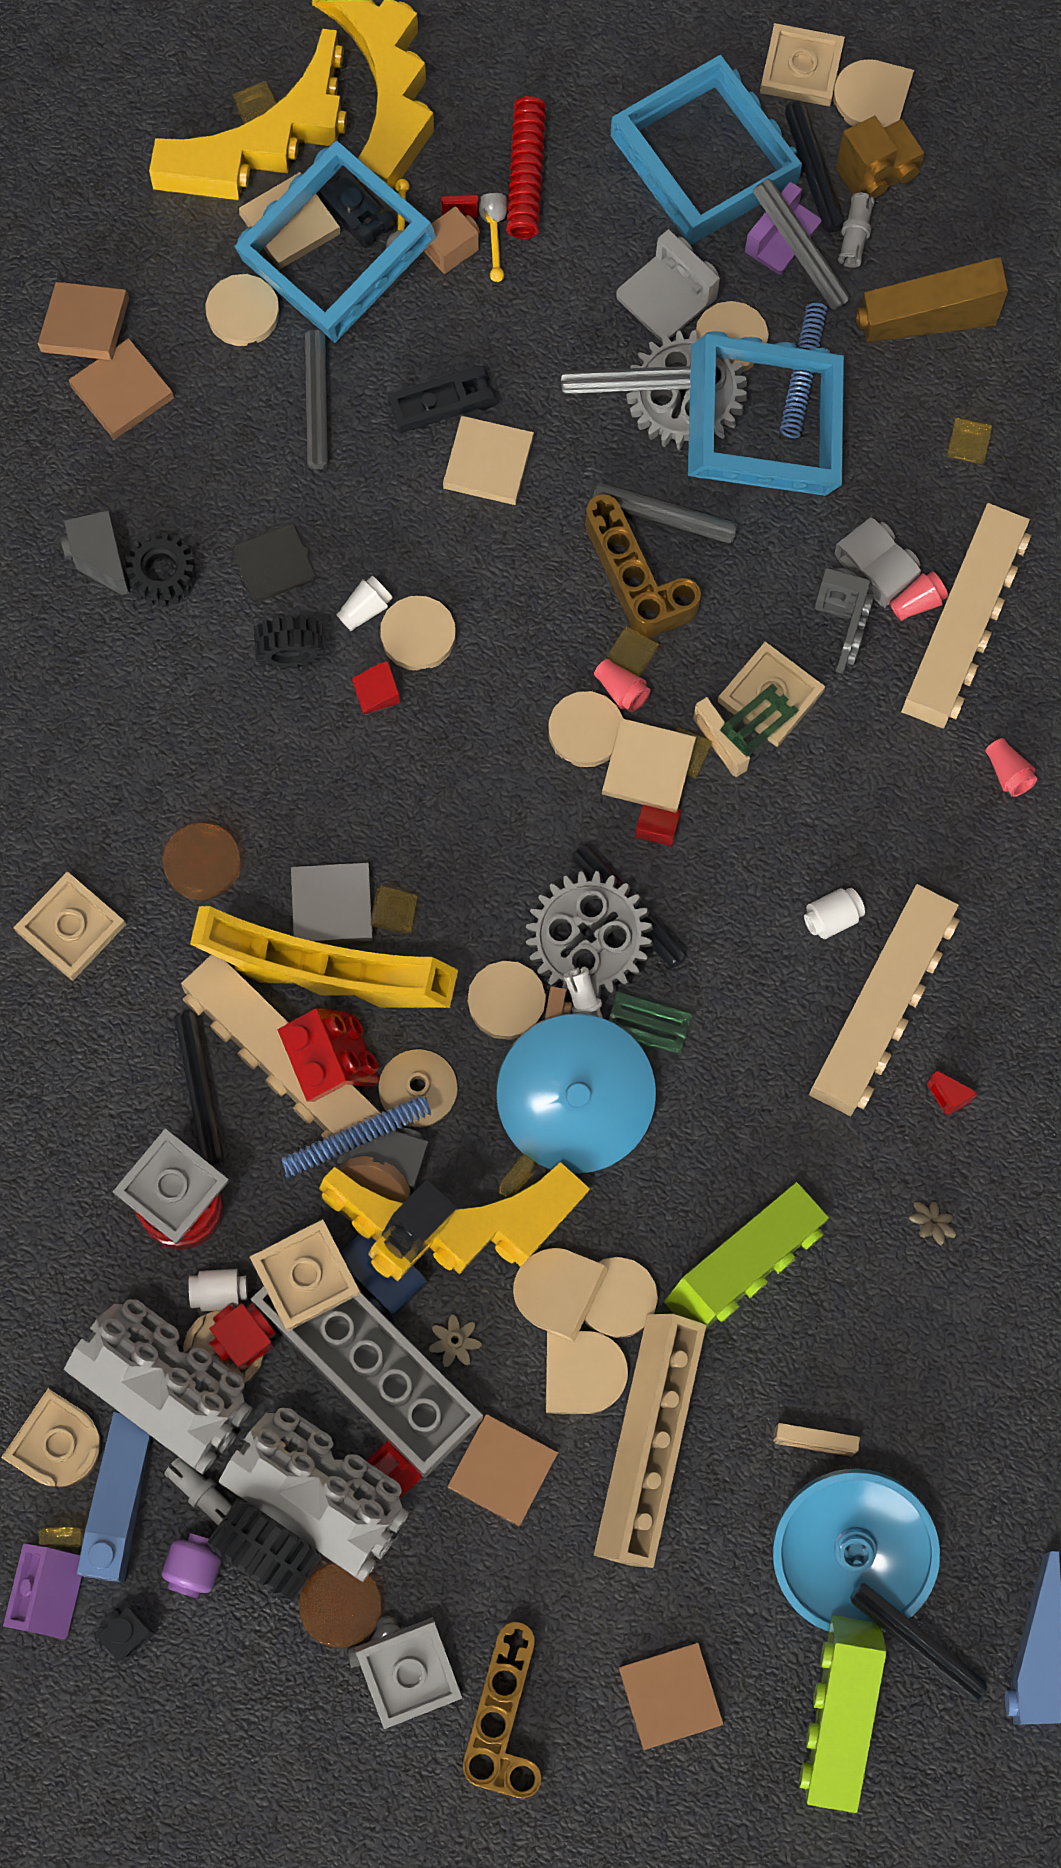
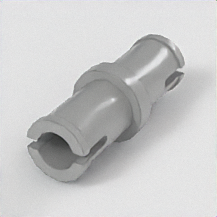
(856, 230)
(199, 1490)

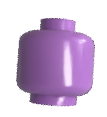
(191, 1566)

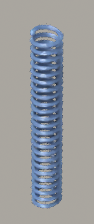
(793, 386)
(354, 1134)

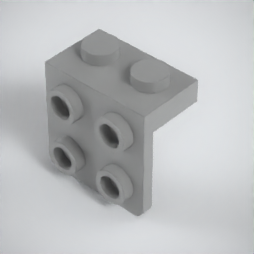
(670, 287)

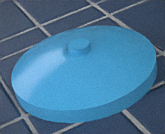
(575, 1093)
(854, 1532)

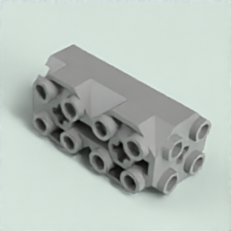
(172, 1395)
(329, 1503)

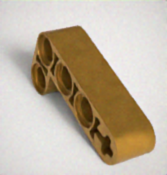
(633, 564)
(507, 1708)

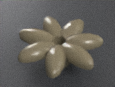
(932, 1223)
(459, 1349)

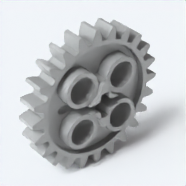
(659, 418)
(568, 906)

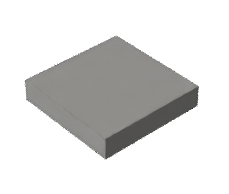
(332, 903)
(171, 1186)
(408, 1673)

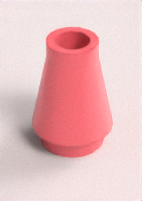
(921, 595)
(623, 686)
(1011, 768)

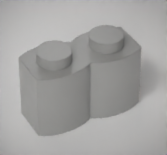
(876, 557)

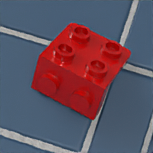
(328, 1052)

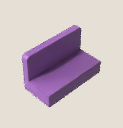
(767, 243)
(44, 1591)

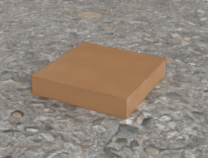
(83, 320)
(121, 389)
(502, 1470)
(670, 1696)

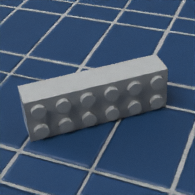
(383, 1379)

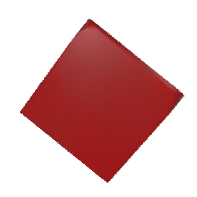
(466, 204)
(376, 688)
(657, 825)
(949, 1093)
(395, 1466)

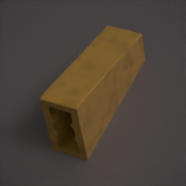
(935, 303)

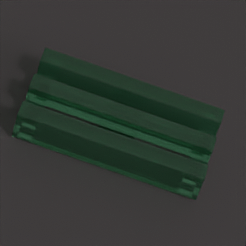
(777, 703)
(656, 1009)

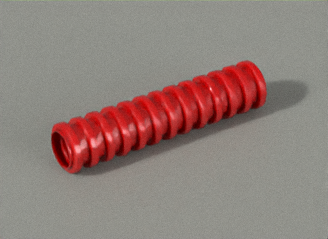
(526, 167)

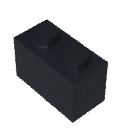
(417, 1222)

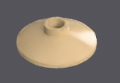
(439, 1084)

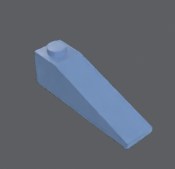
(115, 1502)
(1037, 1670)

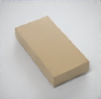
(710, 724)
(816, 1440)

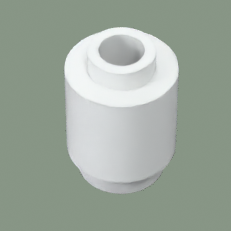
(834, 912)
(217, 1289)

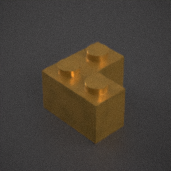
(877, 156)

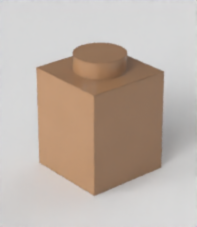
(454, 240)

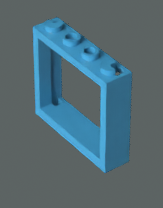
(747, 108)
(373, 280)
(758, 472)

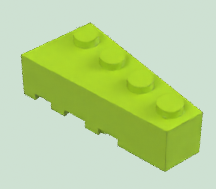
(748, 1257)
(845, 1714)

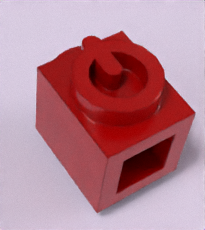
(241, 1335)

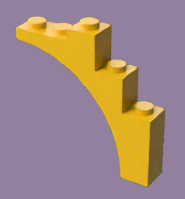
(383, 38)
(223, 162)
(324, 968)
(513, 1224)

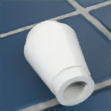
(364, 603)

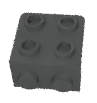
(847, 597)

